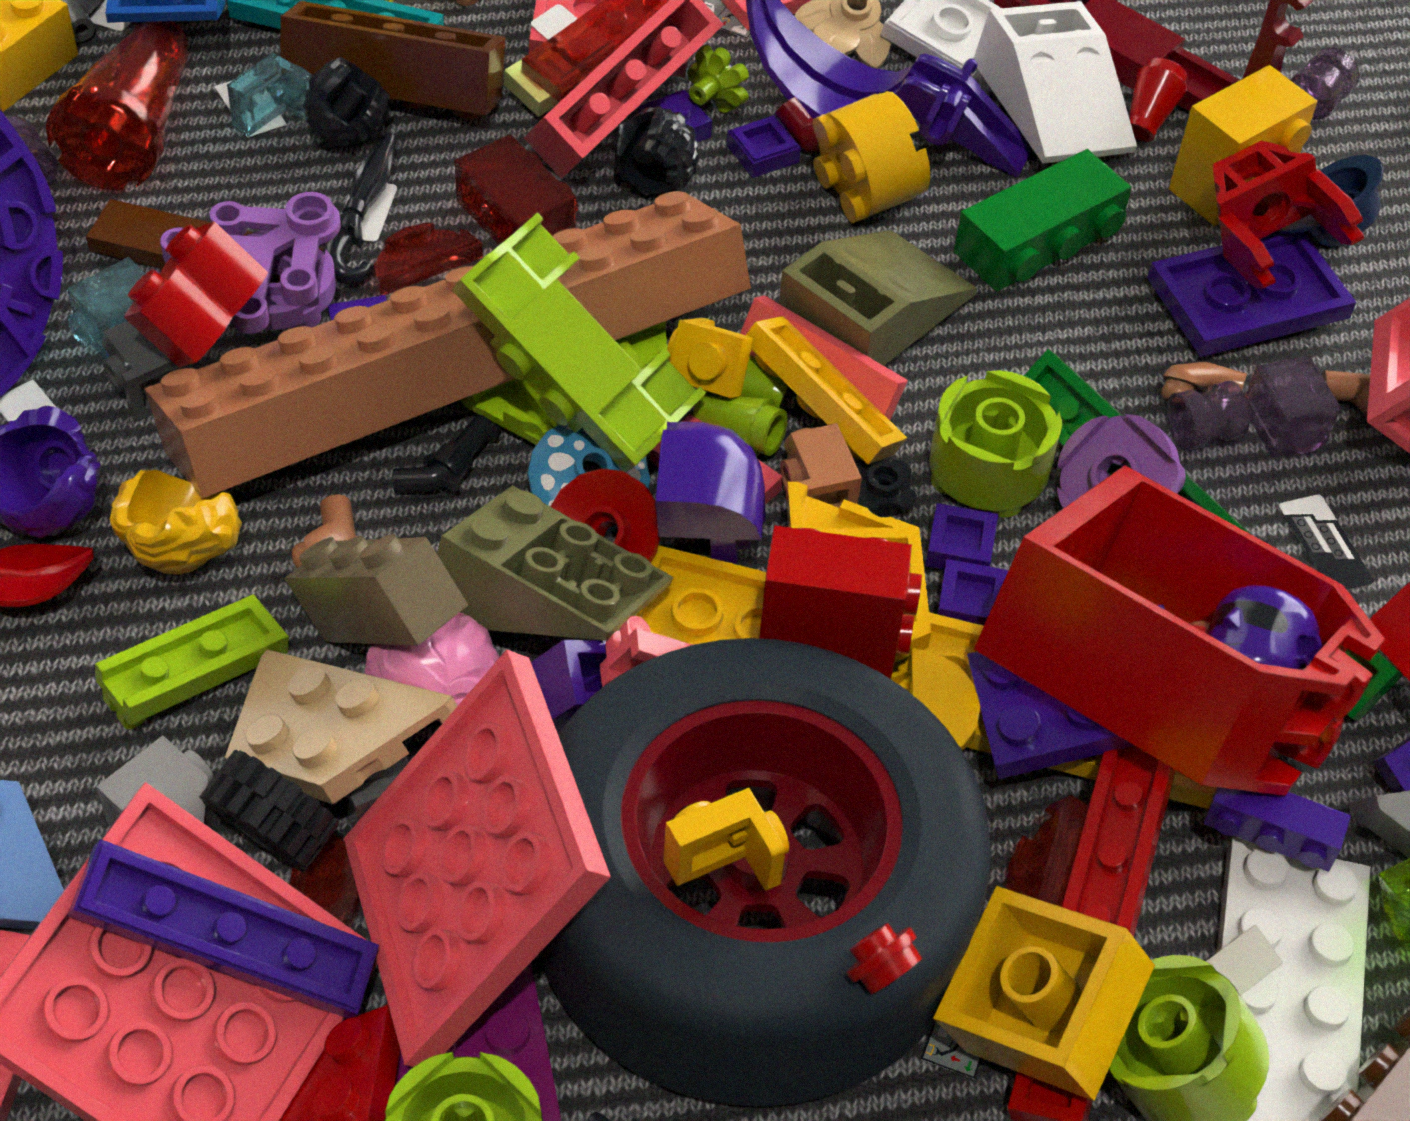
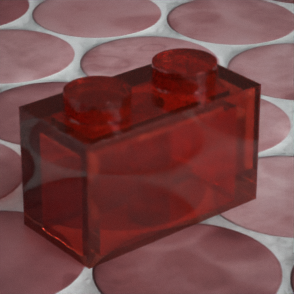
(507, 186)

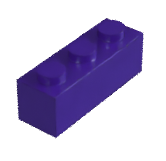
(1281, 824)

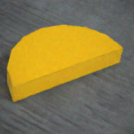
(946, 693)

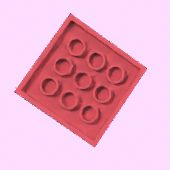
(473, 859)
(146, 1032)

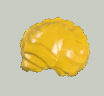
(171, 524)

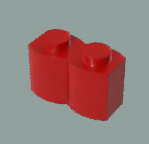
(194, 293)

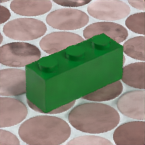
(1042, 220)

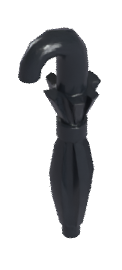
(366, 187)

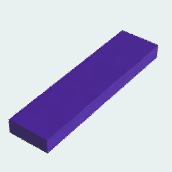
(223, 929)

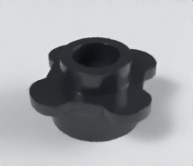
(886, 488)

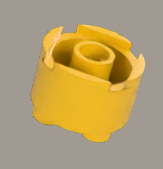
(870, 155)

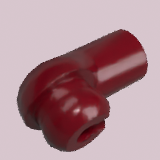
(798, 124)

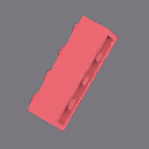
(622, 83)

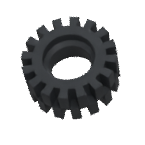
(269, 810)

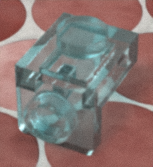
(266, 93)

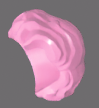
(444, 663)

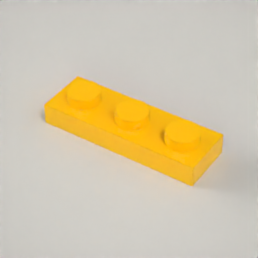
(824, 389)

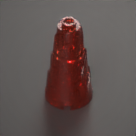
(118, 111)

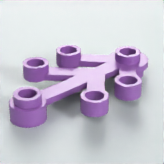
(305, 223)

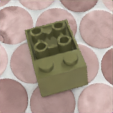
(872, 292)
(545, 572)

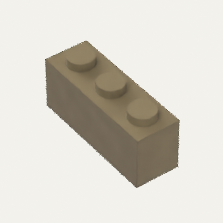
(375, 590)

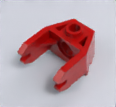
(1280, 194)

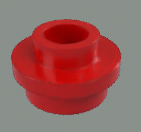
(883, 957)

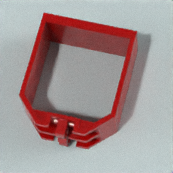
(1090, 632)

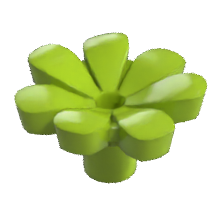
(717, 80)

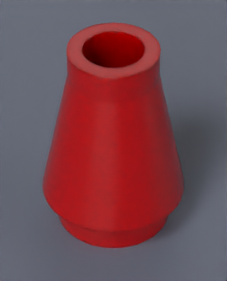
(1155, 95)

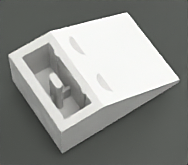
(1056, 80)

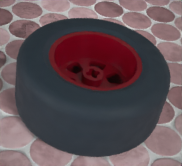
(817, 742)

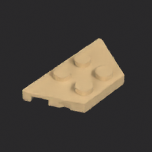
(330, 723)

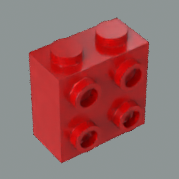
(841, 595)

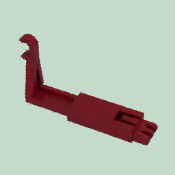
(1137, 39)

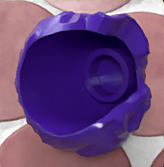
(45, 473)

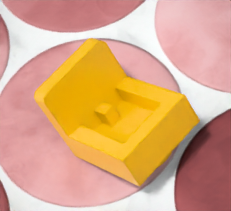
(710, 356)
(722, 832)

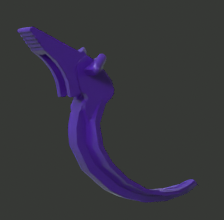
(935, 92)

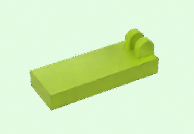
(188, 660)

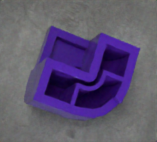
(710, 488)

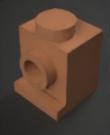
(822, 463)

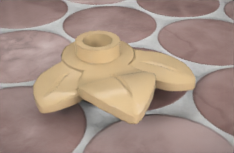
(847, 28)

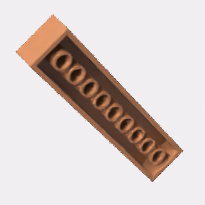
(427, 347)

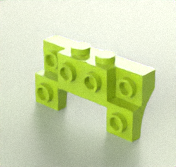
(566, 353)

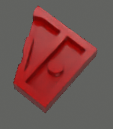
(351, 1073)

